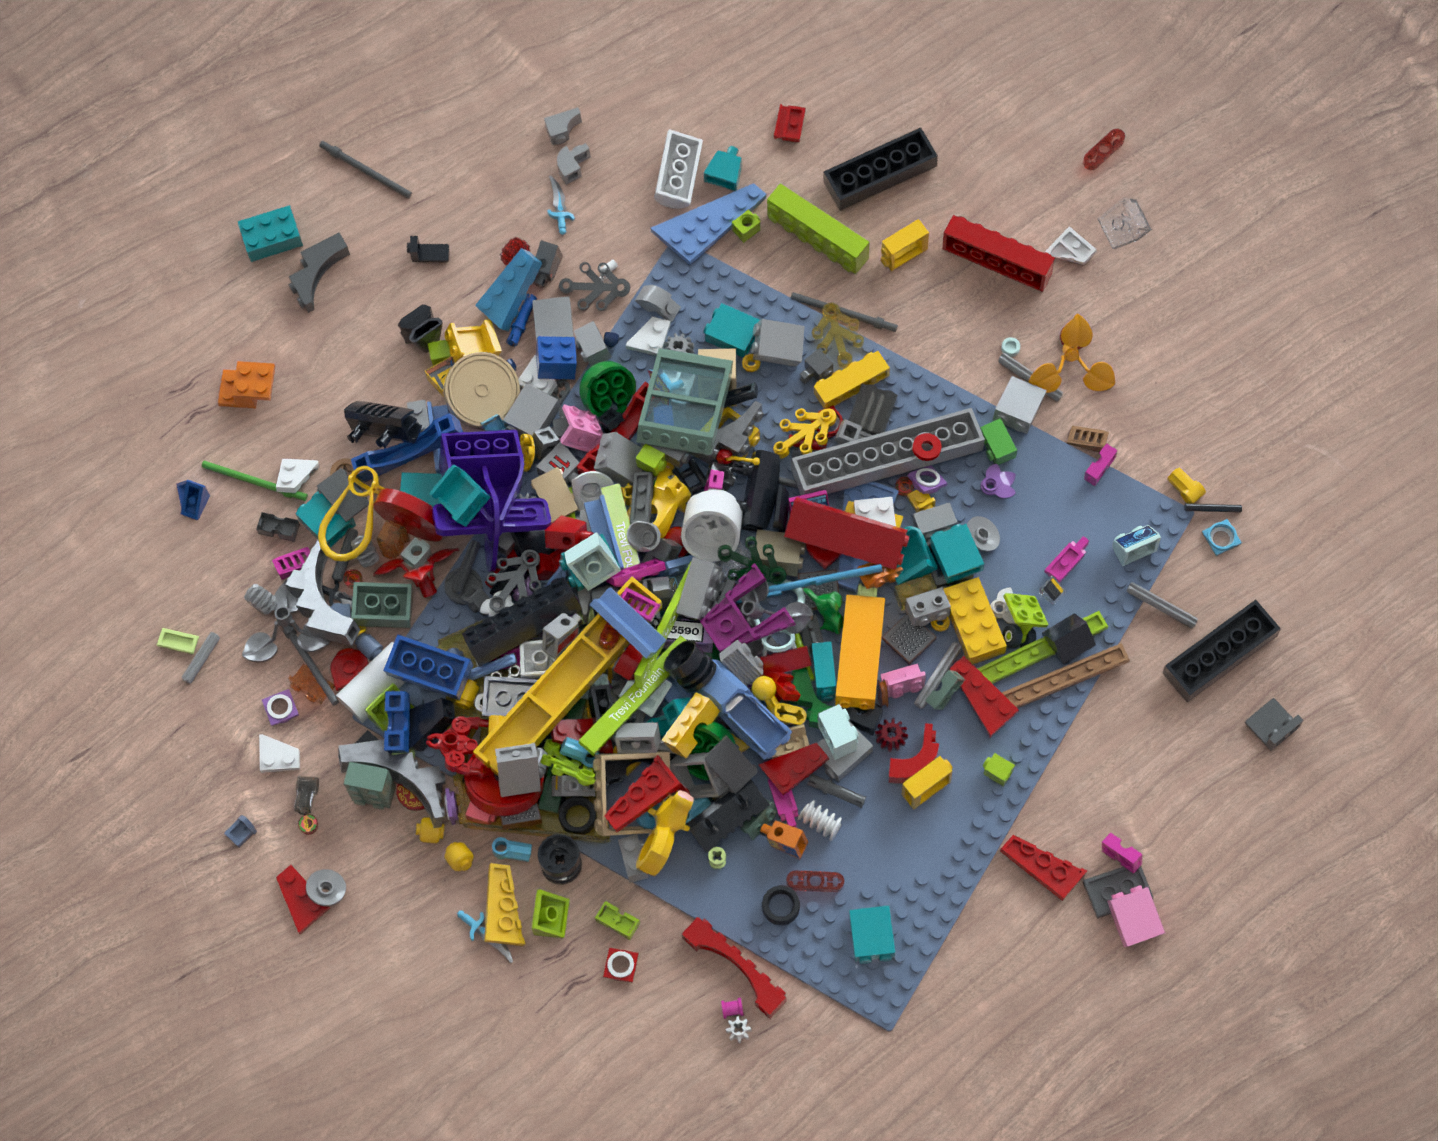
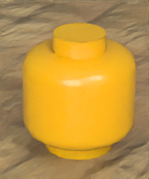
(427, 833)
(459, 856)

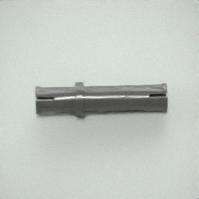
(838, 791)

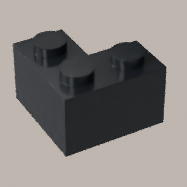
(601, 701)

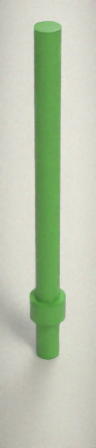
(251, 479)

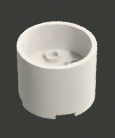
(704, 536)

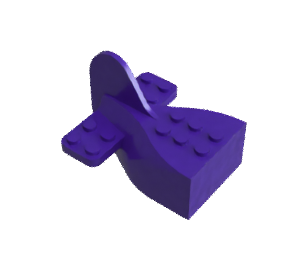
(497, 466)

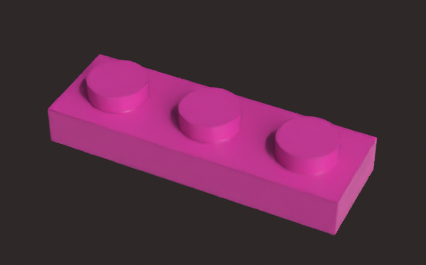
(637, 571)

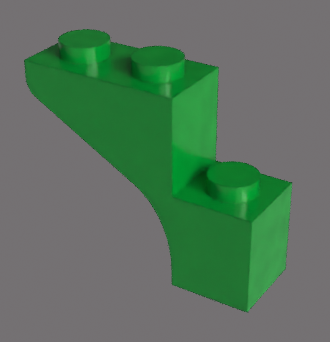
(808, 698)

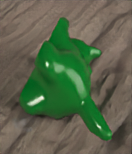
(828, 607)

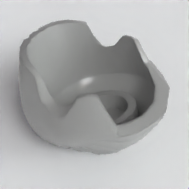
(643, 536)

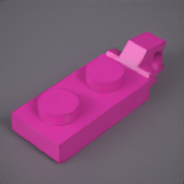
(1067, 559)
(784, 804)

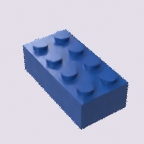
(428, 667)

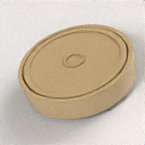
(480, 388)

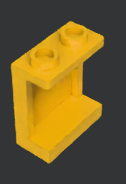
(472, 339)

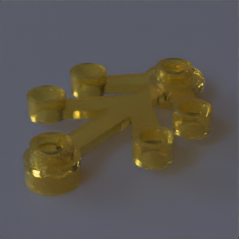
(837, 332)

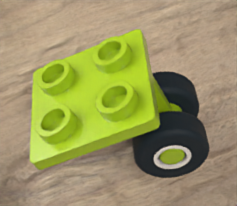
(1026, 615)

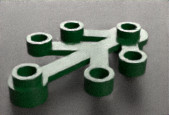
(768, 571)

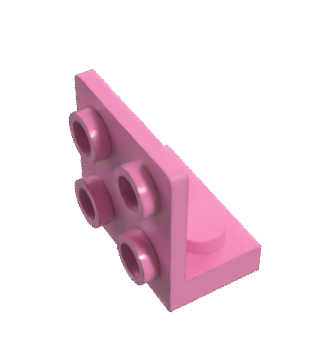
(583, 429)
(904, 680)

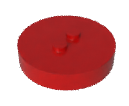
(407, 512)
(487, 797)

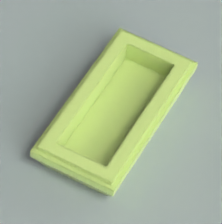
(177, 641)

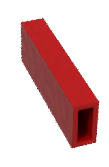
(846, 533)

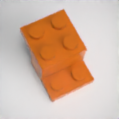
(246, 384)

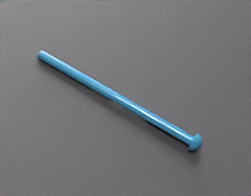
(776, 590)

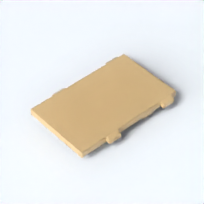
(555, 491)

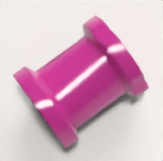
(732, 1008)

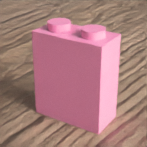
(1135, 916)

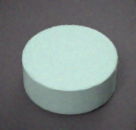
(1010, 346)

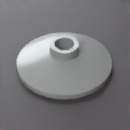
(984, 533)
(327, 880)

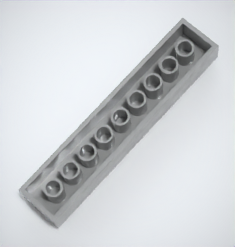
(885, 454)

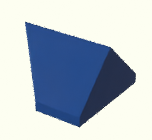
(192, 498)

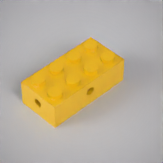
(974, 621)

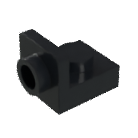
(610, 420)

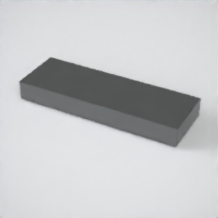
(642, 497)

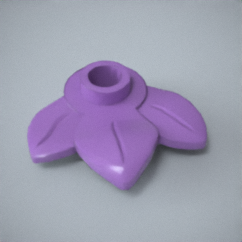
(1000, 481)

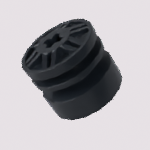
(689, 666)
(556, 849)

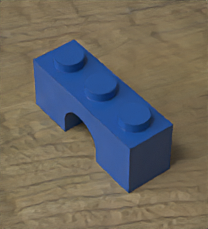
(398, 710)

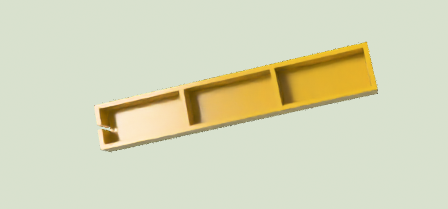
(558, 687)

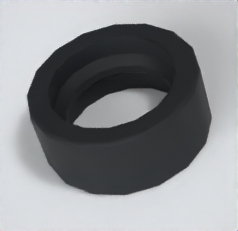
(570, 802)
(780, 889)

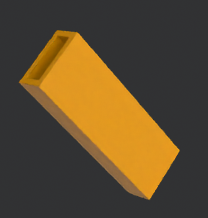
(860, 652)

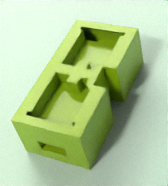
(620, 923)

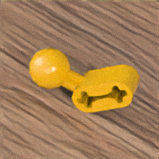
(764, 690)

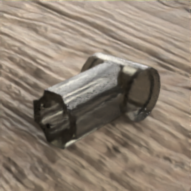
(306, 790)

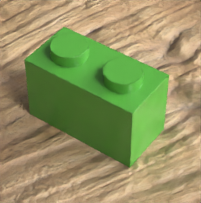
(998, 442)

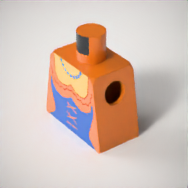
(785, 838)

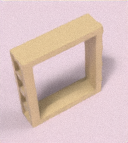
(600, 788)

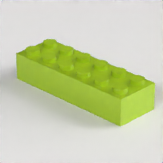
(817, 229)

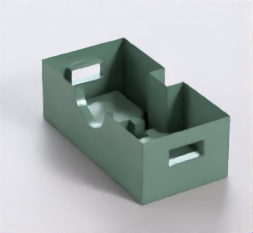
(950, 683)

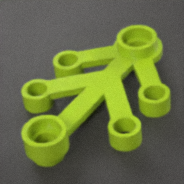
(564, 765)

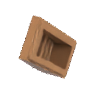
(1101, 434)

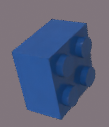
(556, 357)

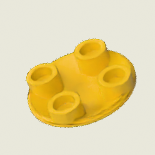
(528, 450)

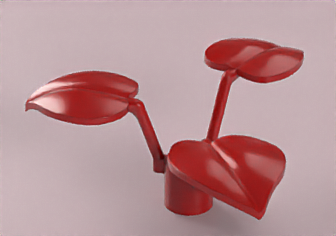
(418, 574)

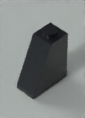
(428, 720)

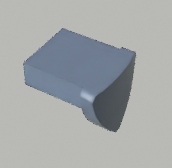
(240, 831)

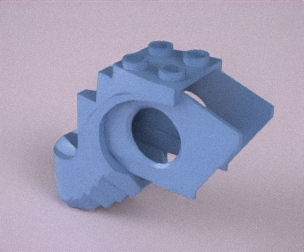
(745, 712)

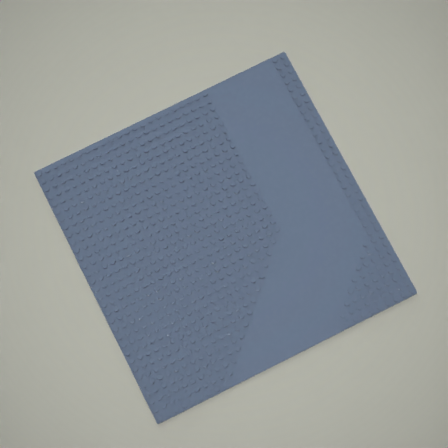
(887, 852)

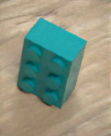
(270, 233)

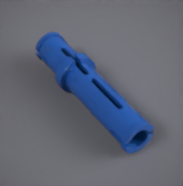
(518, 326)

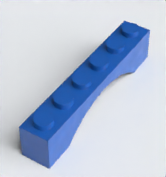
(398, 455)

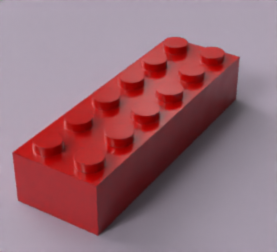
(998, 253)

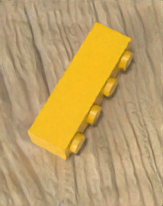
(847, 382)

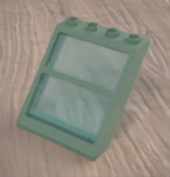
(684, 401)

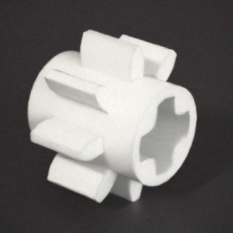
(738, 1023)

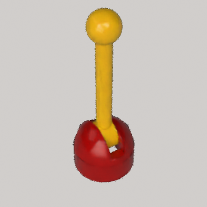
(726, 457)

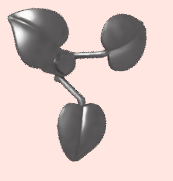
(751, 607)
(261, 646)

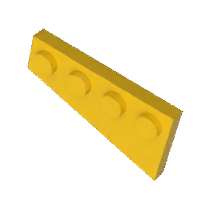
(502, 916)

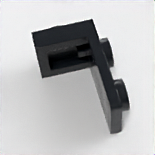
(427, 252)

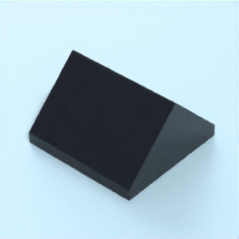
(1069, 638)

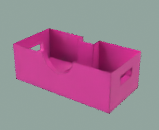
(1097, 469)
(714, 480)
(1128, 857)

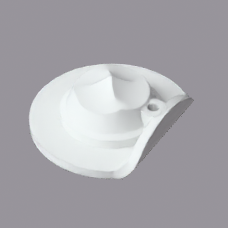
(588, 487)

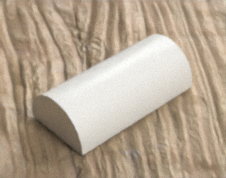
(678, 170)
(533, 660)
(367, 685)

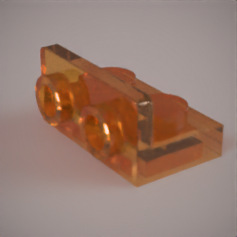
(306, 682)

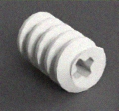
(820, 820)

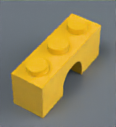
(680, 735)

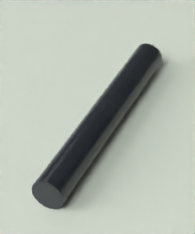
(1213, 507)

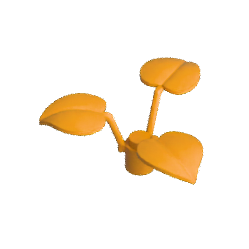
(1074, 334)

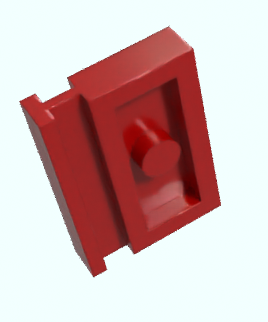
(790, 123)

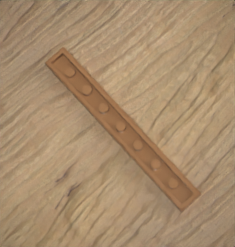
(1067, 676)

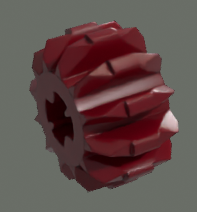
(900, 735)

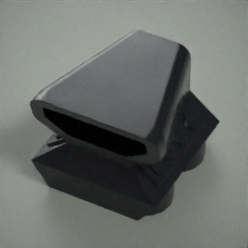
(421, 327)

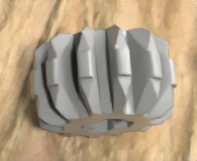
(680, 343)
(369, 556)
(260, 599)

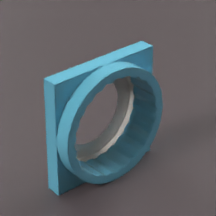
(1222, 526)

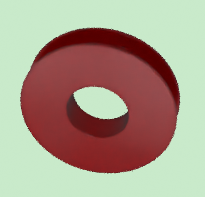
(930, 439)

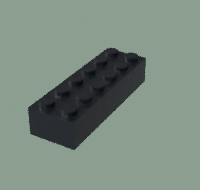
(880, 168)
(520, 621)
(1221, 650)

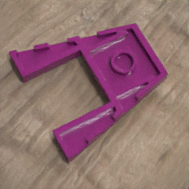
(727, 624)

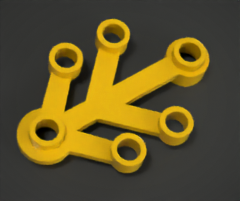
(805, 430)

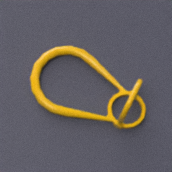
(375, 488)

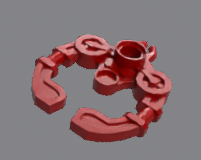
(460, 746)

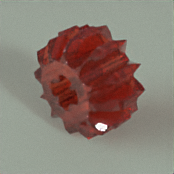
(512, 248)

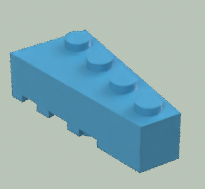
(509, 290)

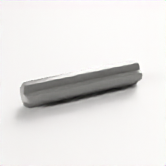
(200, 657)

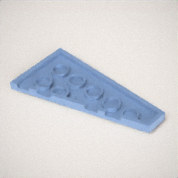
(702, 227)
(865, 491)

